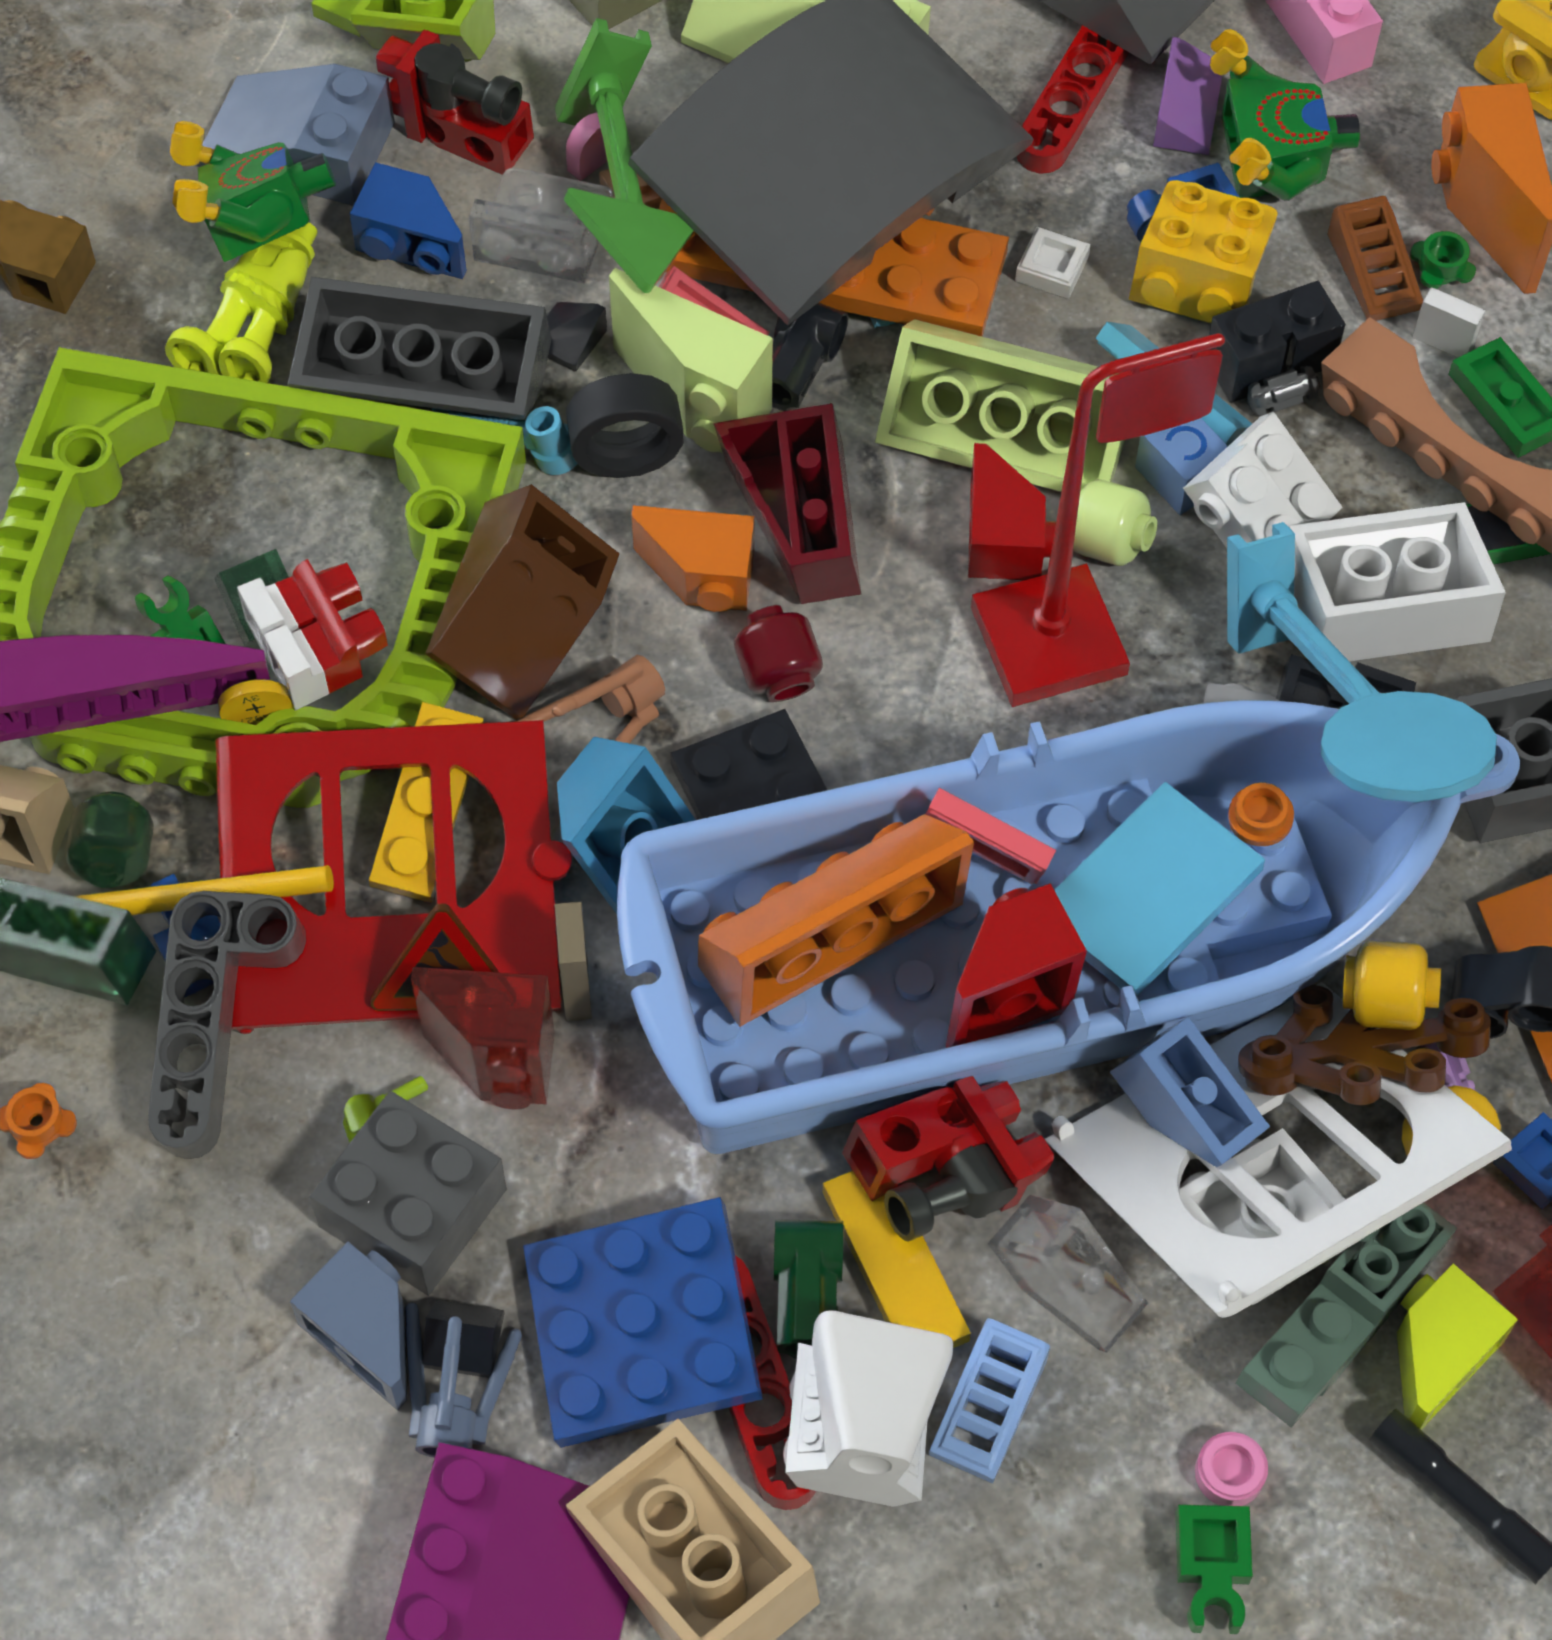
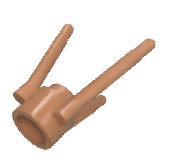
(625, 690)

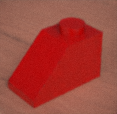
(1005, 521)

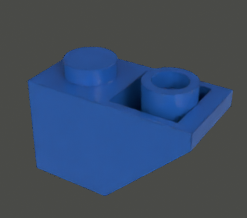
(407, 222)

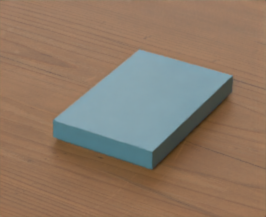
(1155, 887)

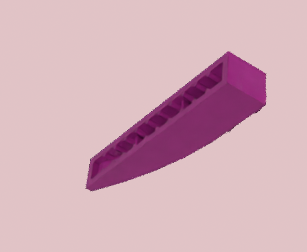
(112, 678)

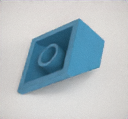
(609, 799)

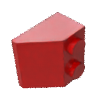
(1019, 967)

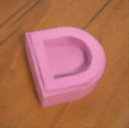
(585, 147)

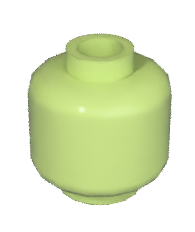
(1113, 523)

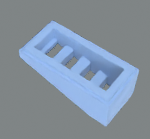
(1016, 1348)

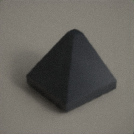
(575, 331)

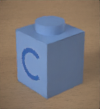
(1175, 457)

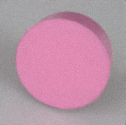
(1231, 1469)

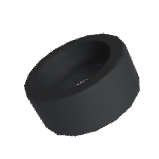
(621, 400)

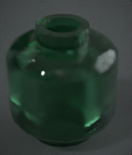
(108, 837)

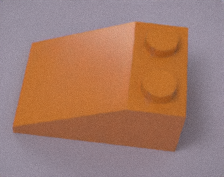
(1498, 177)

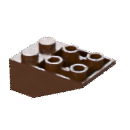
(520, 598)

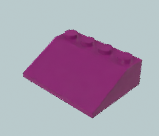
(503, 1558)

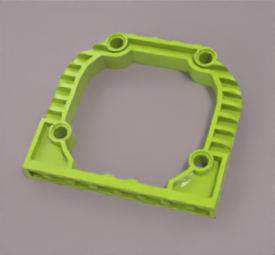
(111, 409)

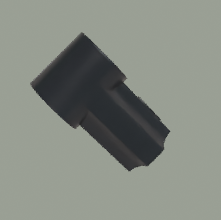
(801, 351)

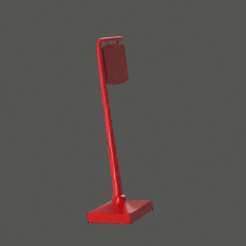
(1055, 628)

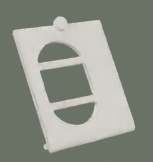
(1142, 1171)

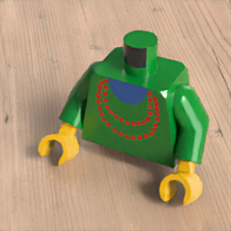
(1275, 126)
(244, 195)

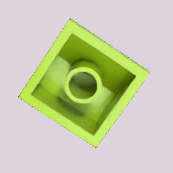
(457, 22)

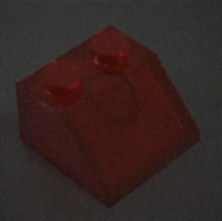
(490, 1031)

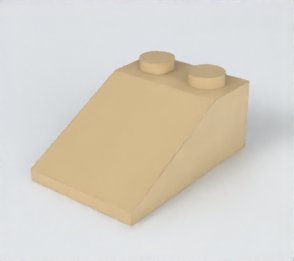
(694, 1545)

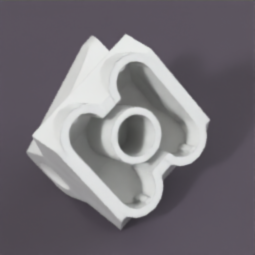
(864, 1408)

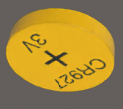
(253, 700)

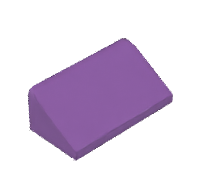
(1187, 100)

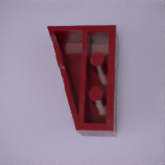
(799, 492)

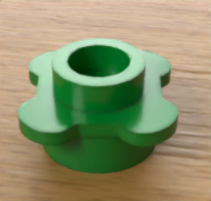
(1443, 259)

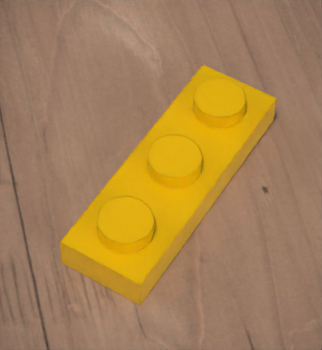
(406, 847)

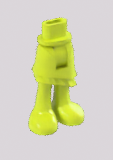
(260, 286)

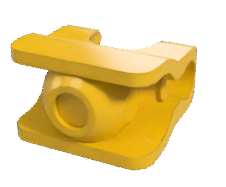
(1522, 50)

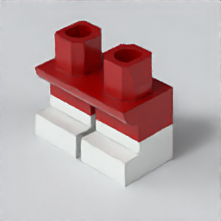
(305, 635)

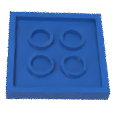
(641, 1322)

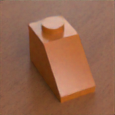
(698, 554)

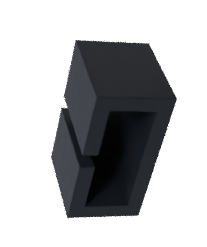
(1259, 334)

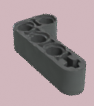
(212, 1021)

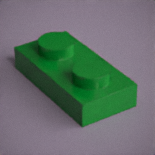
(1505, 395)

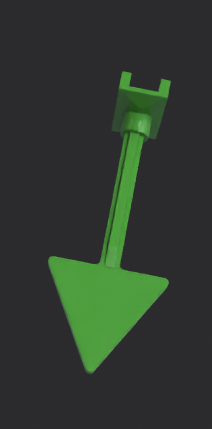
(635, 235)

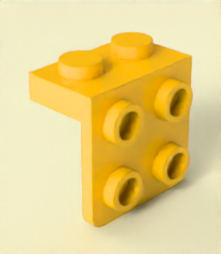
(1201, 251)

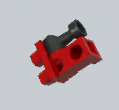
(454, 106)
(962, 1137)

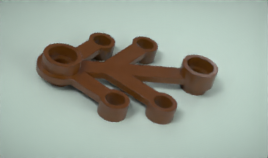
(1281, 1061)

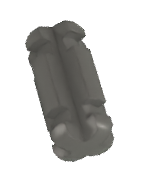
(1283, 390)

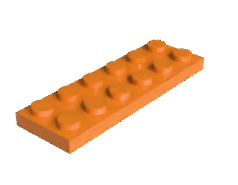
(921, 274)

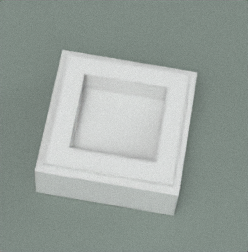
(1052, 262)
(1448, 323)

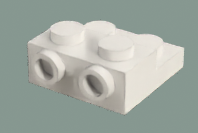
(1259, 484)
(1281, 1170)

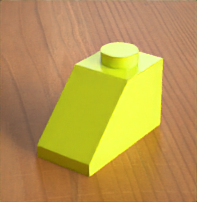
(1446, 1340)

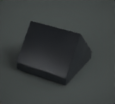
(478, 1337)

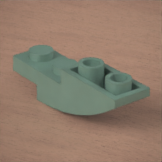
(1343, 1313)

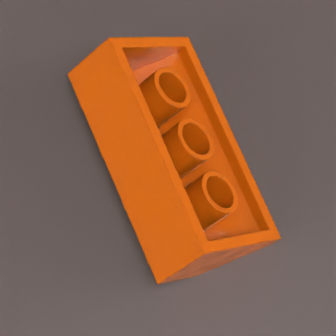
(835, 915)

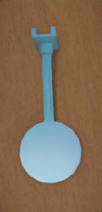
(1379, 742)

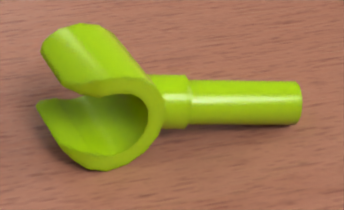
(361, 1106)

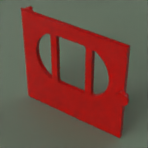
(352, 955)

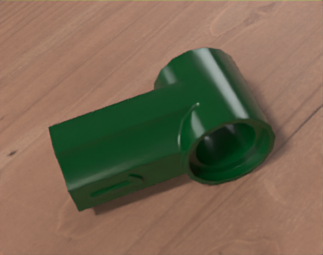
(807, 1273)

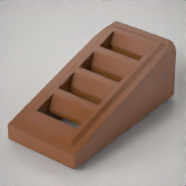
(1366, 225)

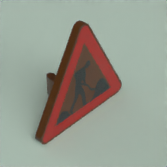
(437, 944)

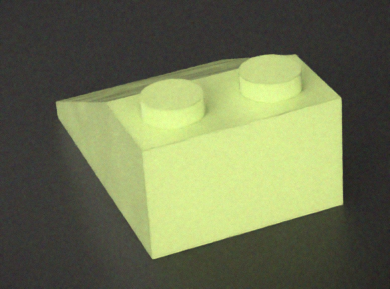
(706, 358)

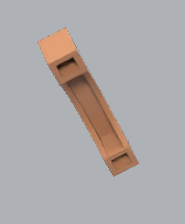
(1381, 385)

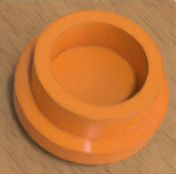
(1261, 814)

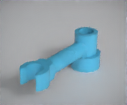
(543, 435)

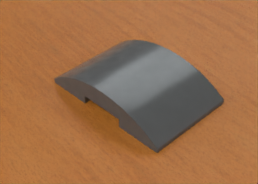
(825, 148)

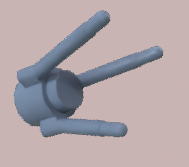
(448, 1414)

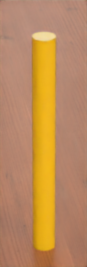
(165, 897)

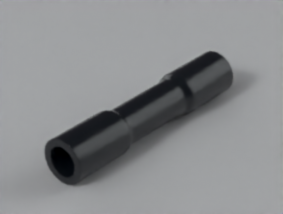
(1430, 1465)

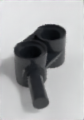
(1509, 987)

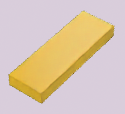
(896, 1271)

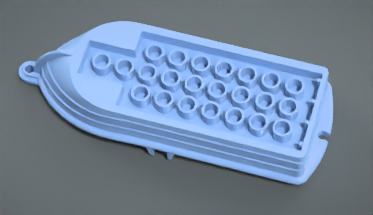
(884, 1022)

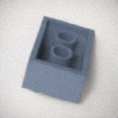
(312, 113)

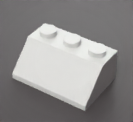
(1397, 581)

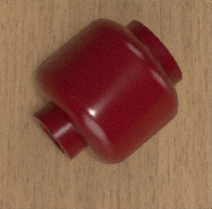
(778, 654)

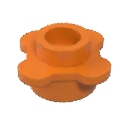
(32, 1102)

